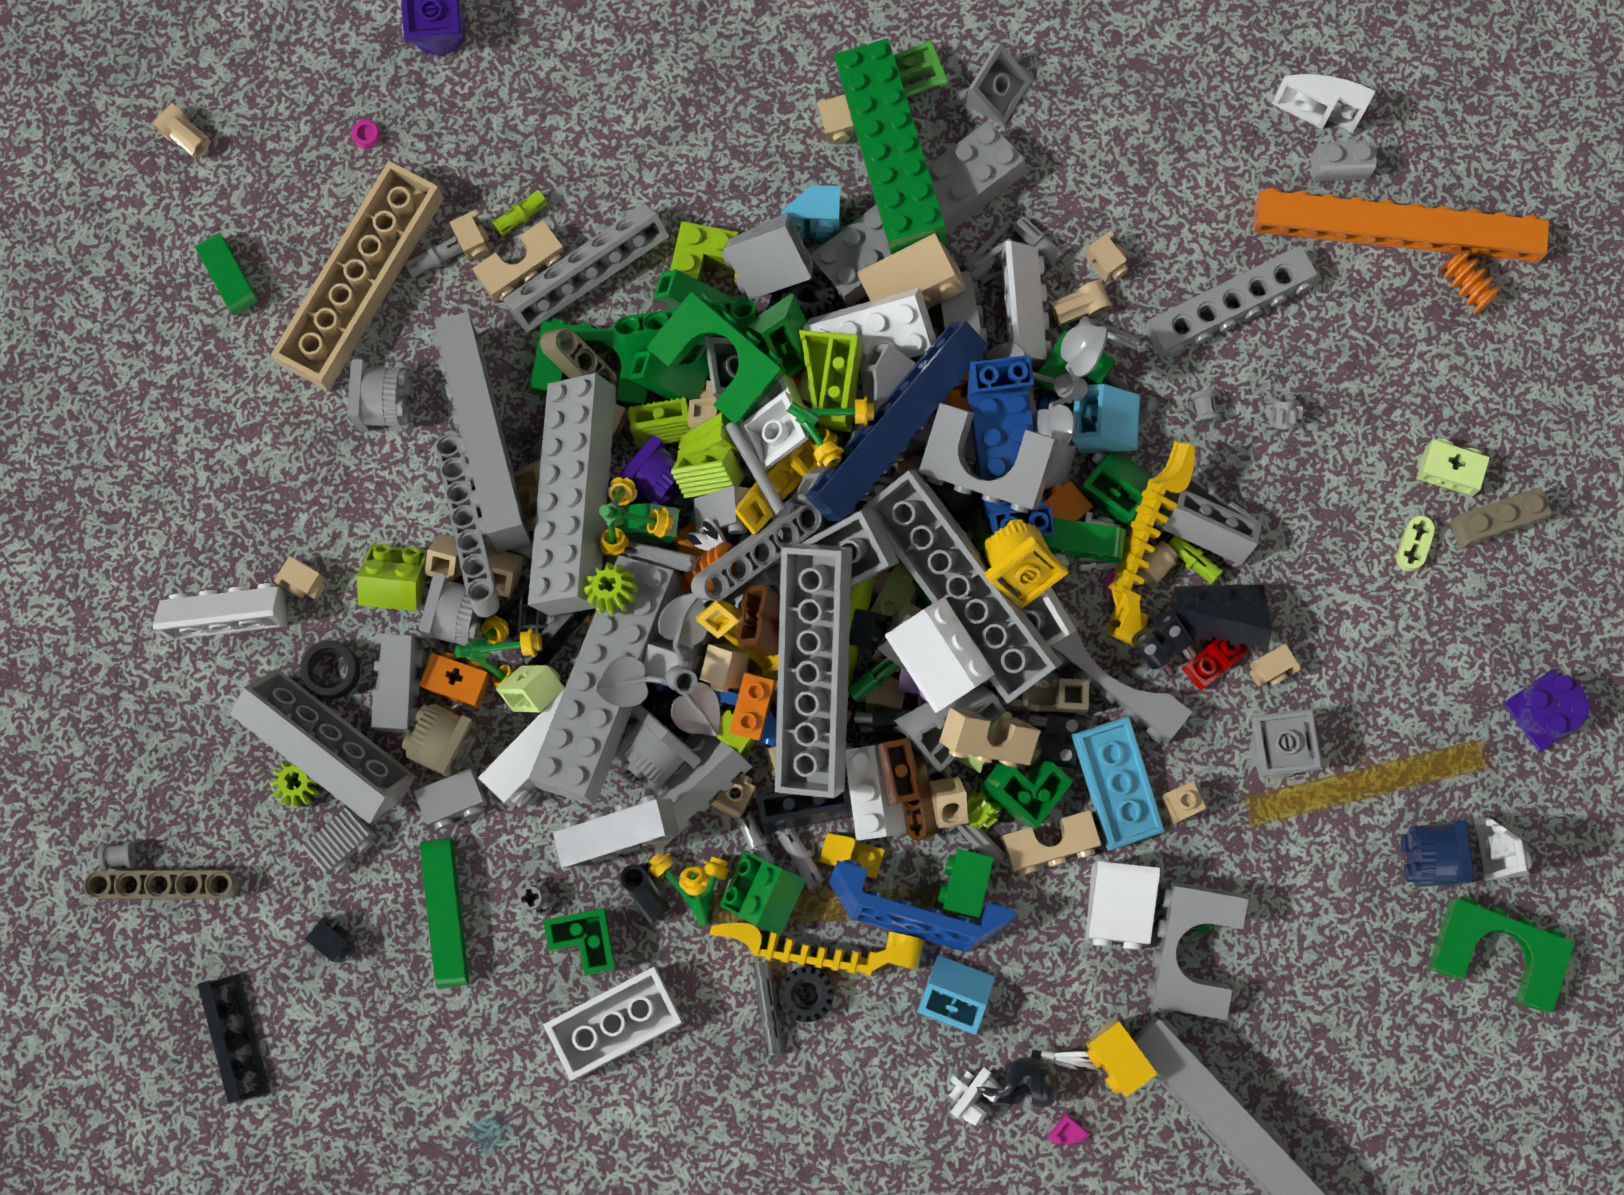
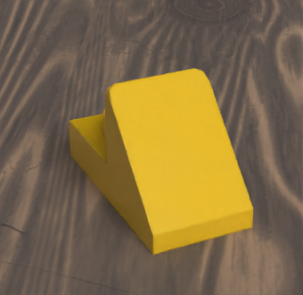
(845, 848)

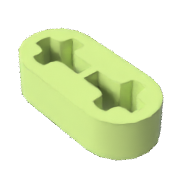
(1408, 541)

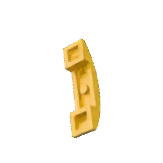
(785, 476)
(723, 620)

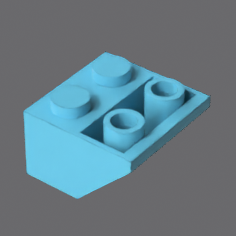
(816, 212)
(1106, 420)
(956, 995)

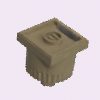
(441, 740)

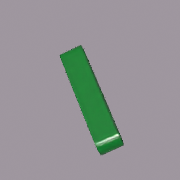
(638, 330)
(444, 913)

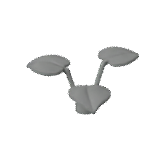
(1082, 351)
(624, 677)

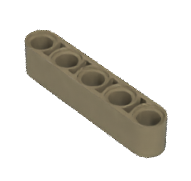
(148, 880)

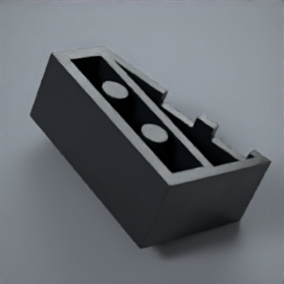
(1225, 612)
(789, 811)

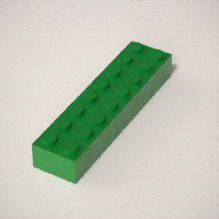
(890, 145)

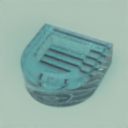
(485, 1134)

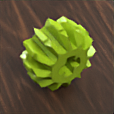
(606, 579)
(286, 787)

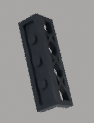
(222, 1040)

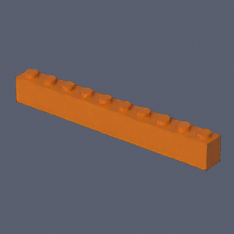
(1400, 225)

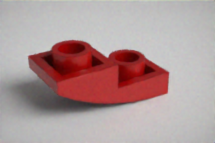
(1213, 662)

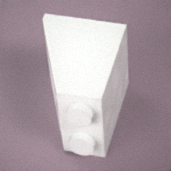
(1122, 904)

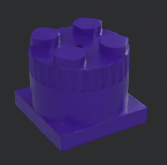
(433, 25)
(652, 474)
(1549, 708)

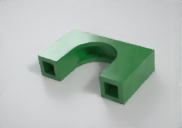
(756, 368)
(547, 372)
(691, 374)
(1544, 952)

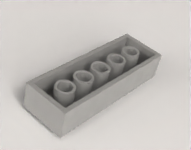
(322, 745)

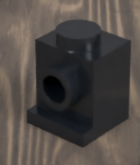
(867, 630)
(331, 940)

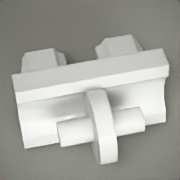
(965, 1107)

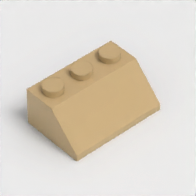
(920, 265)

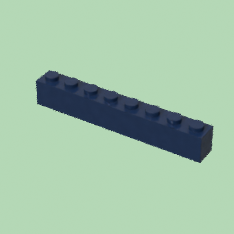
(897, 421)

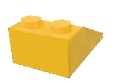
(1120, 1059)

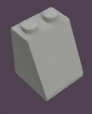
(768, 257)

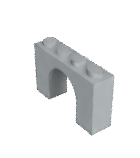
(946, 462)
(1186, 908)

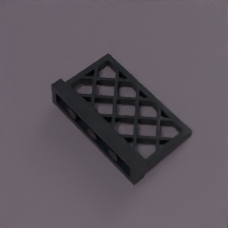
(554, 635)

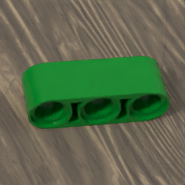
(226, 273)
(1087, 540)

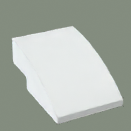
(1323, 99)
(771, 428)

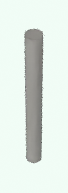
(756, 469)

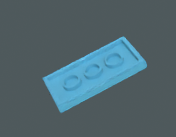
(1118, 783)

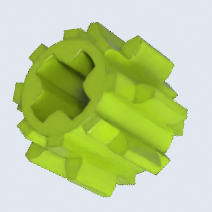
(982, 809)

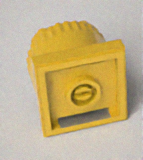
(1021, 562)

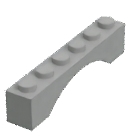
(880, 377)
(1155, 711)

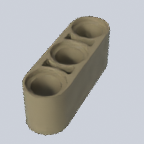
(570, 350)

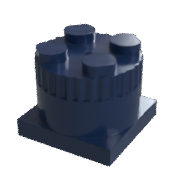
(1438, 855)

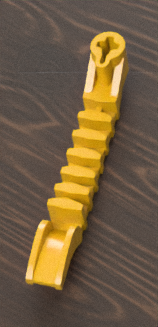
(1175, 478)
(899, 950)

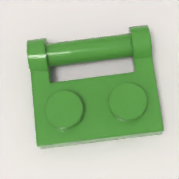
(918, 62)

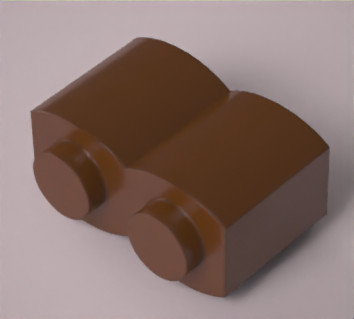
(760, 620)

